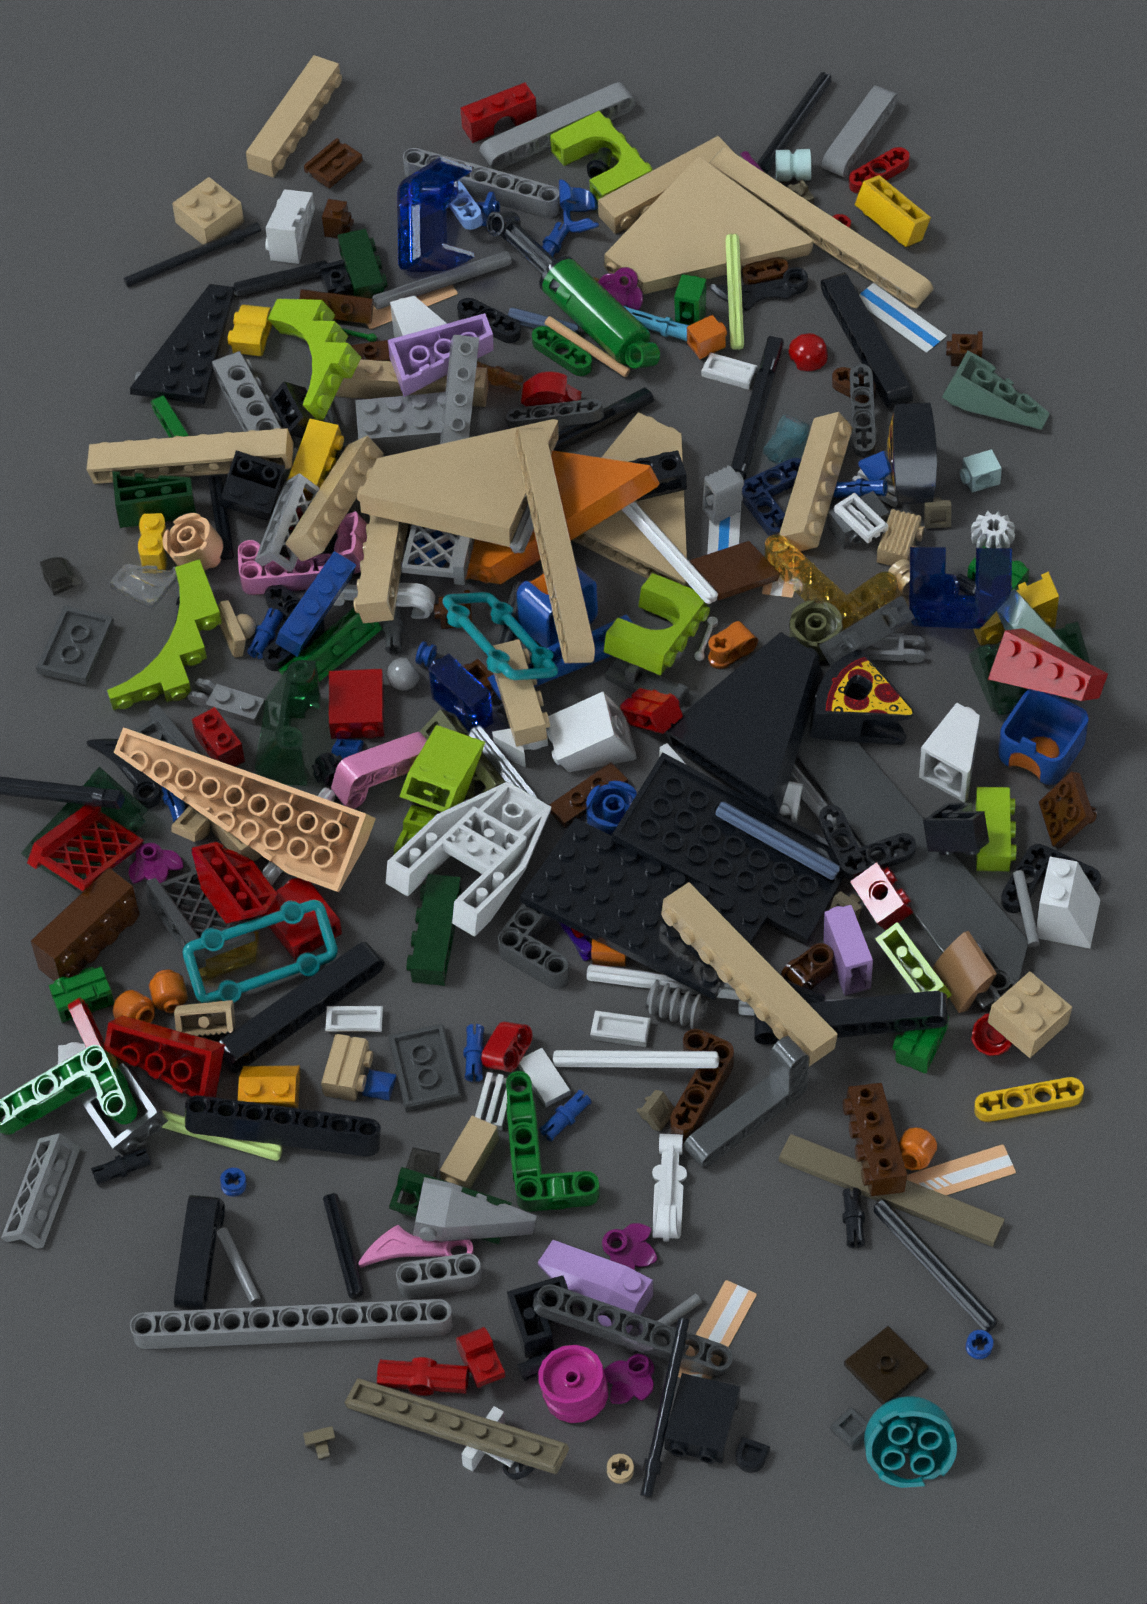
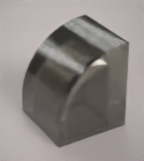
(59, 574)

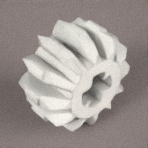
(992, 531)

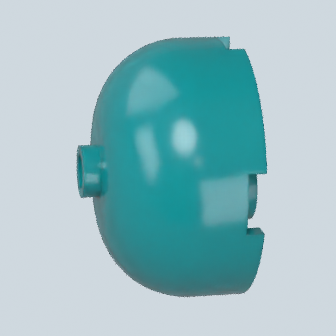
(910, 1427)

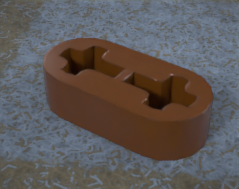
(764, 270)
(844, 385)

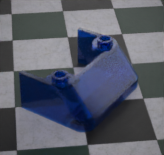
(423, 217)
(936, 596)

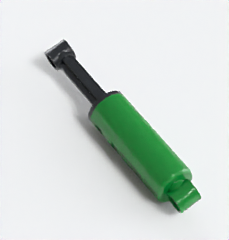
(581, 297)

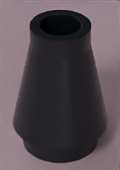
(599, 163)

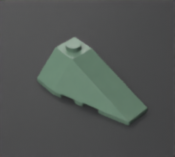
(982, 391)

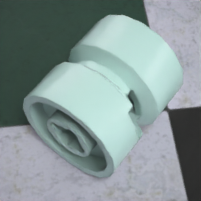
(793, 165)

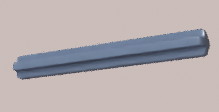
(777, 840)

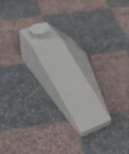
(452, 1215)

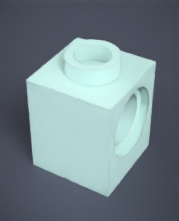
(981, 471)

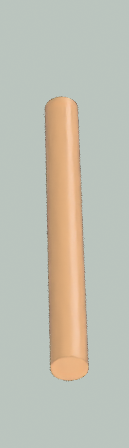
(587, 346)

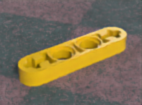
(1027, 1095)

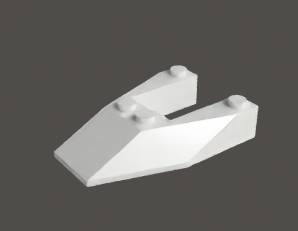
(488, 833)

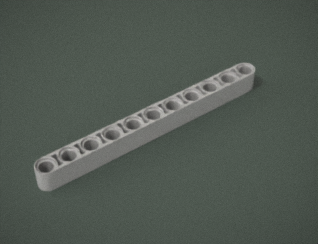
(279, 1316)

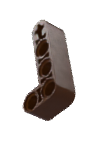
(698, 1088)

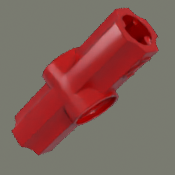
(423, 1376)

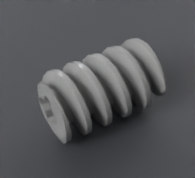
(676, 1006)

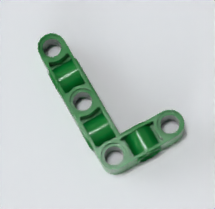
(70, 1080)
(552, 1190)

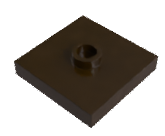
(886, 1365)

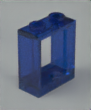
(460, 693)

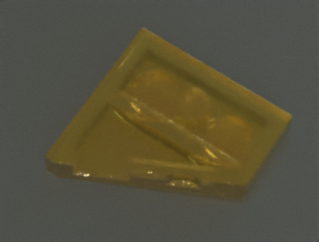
(230, 960)

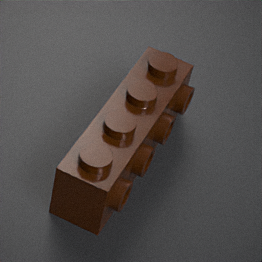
(875, 1139)

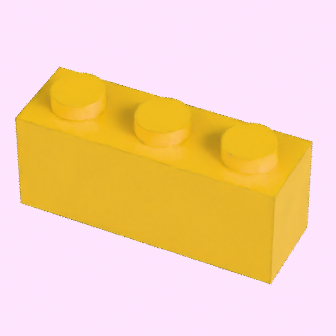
(892, 211)
(317, 453)

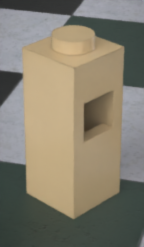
(470, 1153)

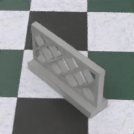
(459, 561)

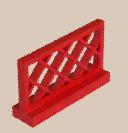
(70, 834)

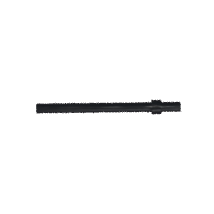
(236, 236)
(653, 1465)

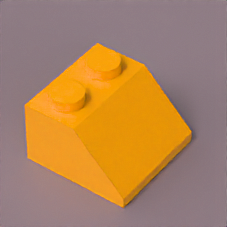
(270, 1085)

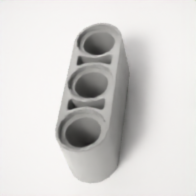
(452, 1282)

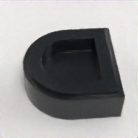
(751, 1455)

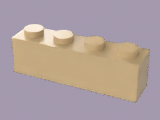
(520, 698)

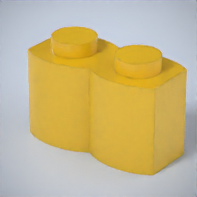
(250, 330)
(151, 541)

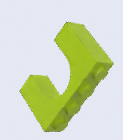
(587, 138)
(658, 648)

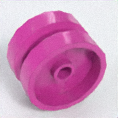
(573, 1383)

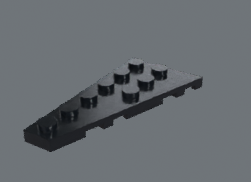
(184, 362)

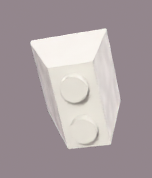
(411, 316)
(590, 735)
(950, 752)
(1067, 905)

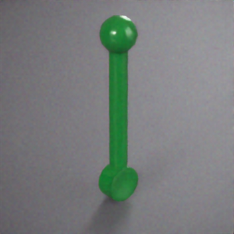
(371, 337)

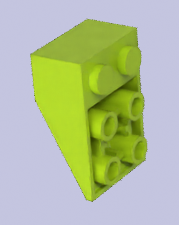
(443, 770)

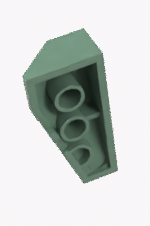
(1018, 614)

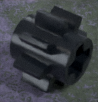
(325, 767)

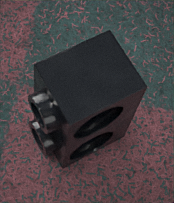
(669, 472)

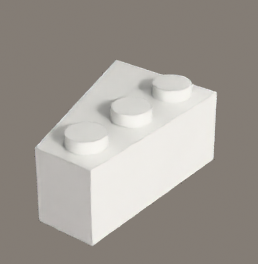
(289, 226)

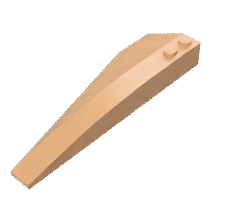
(283, 824)

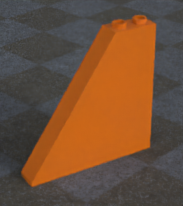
(589, 493)

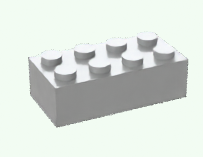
(401, 422)

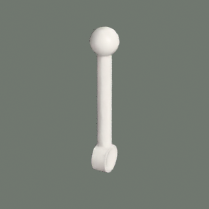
(712, 622)

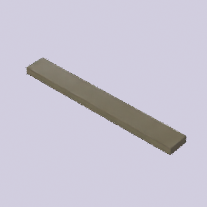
(915, 1200)
(457, 1426)

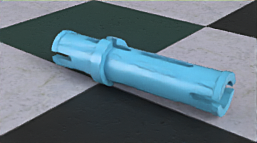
(665, 326)

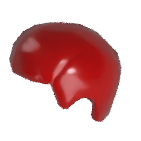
(808, 352)
(988, 1039)

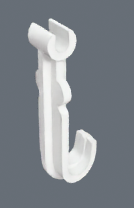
(409, 594)
(668, 1189)

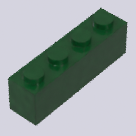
(435, 930)

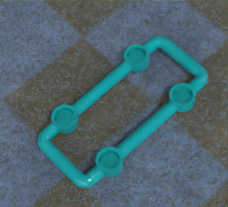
(501, 614)
(214, 939)

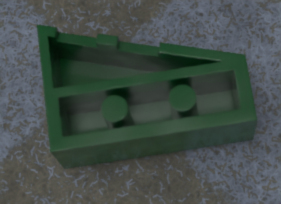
(141, 495)

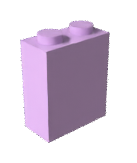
(850, 952)

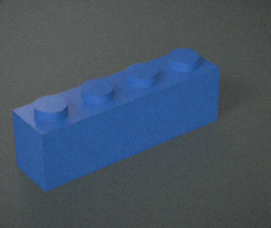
(315, 603)

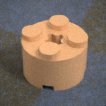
(193, 540)

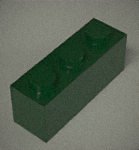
(361, 263)

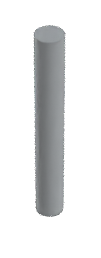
(1026, 908)
(238, 1266)
(678, 1312)

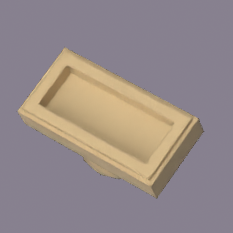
(235, 628)
(192, 825)

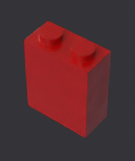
(356, 703)
(306, 934)

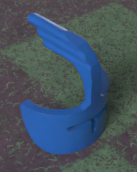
(584, 201)

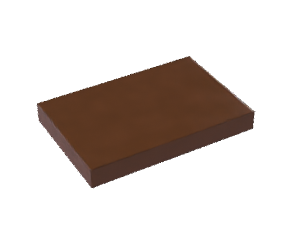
(735, 569)

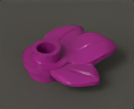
(626, 294)
(155, 865)
(634, 1248)
(628, 1380)

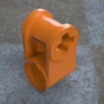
(731, 645)

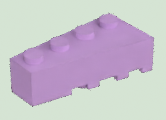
(424, 355)

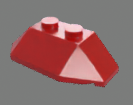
(232, 882)

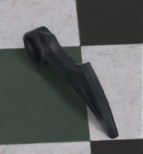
(775, 288)
(138, 779)

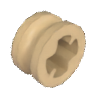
(614, 1461)

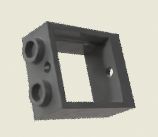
(140, 1130)

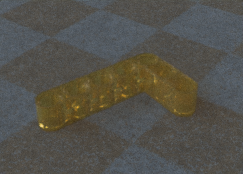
(815, 585)

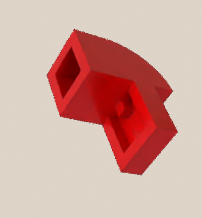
(548, 389)
(480, 1356)

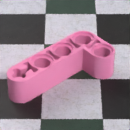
(257, 579)
(375, 766)

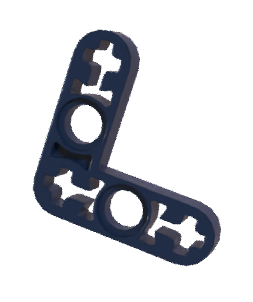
(764, 494)

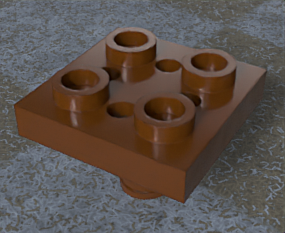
(1071, 812)

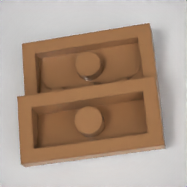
(964, 971)

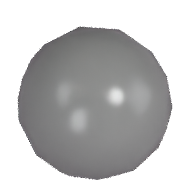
(402, 674)

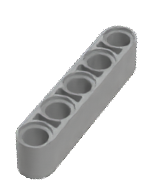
(859, 131)

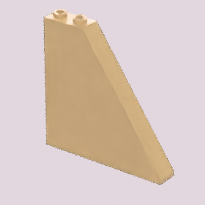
(689, 229)
(455, 486)
(617, 535)

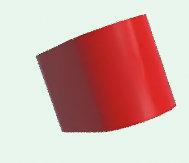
(507, 1046)

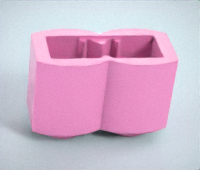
(351, 538)

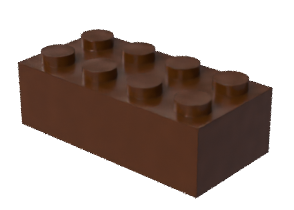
(86, 927)

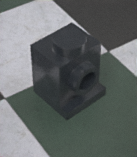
(335, 278)

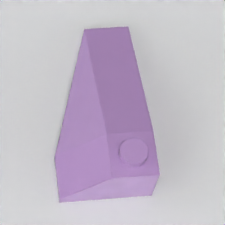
(598, 1278)

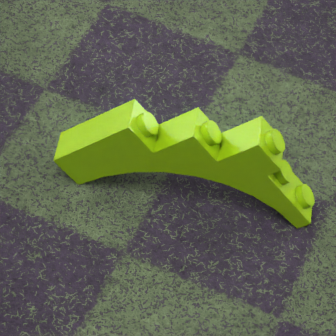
(326, 339)
(185, 647)

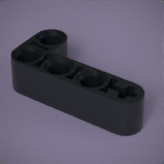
(197, 1250)

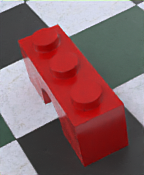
(481, 116)

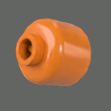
(168, 990)
(134, 1005)
(917, 1148)

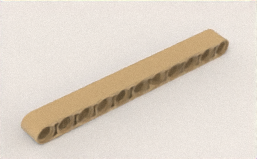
(827, 231)
(554, 546)

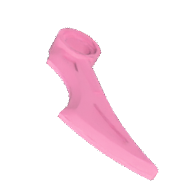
(399, 1243)

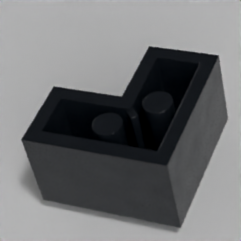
(956, 829)
(531, 1328)

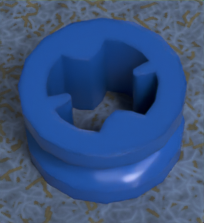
(426, 654)
(232, 1189)
(985, 1337)

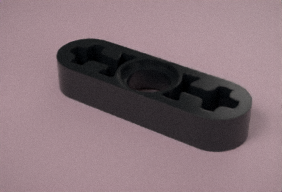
(500, 318)

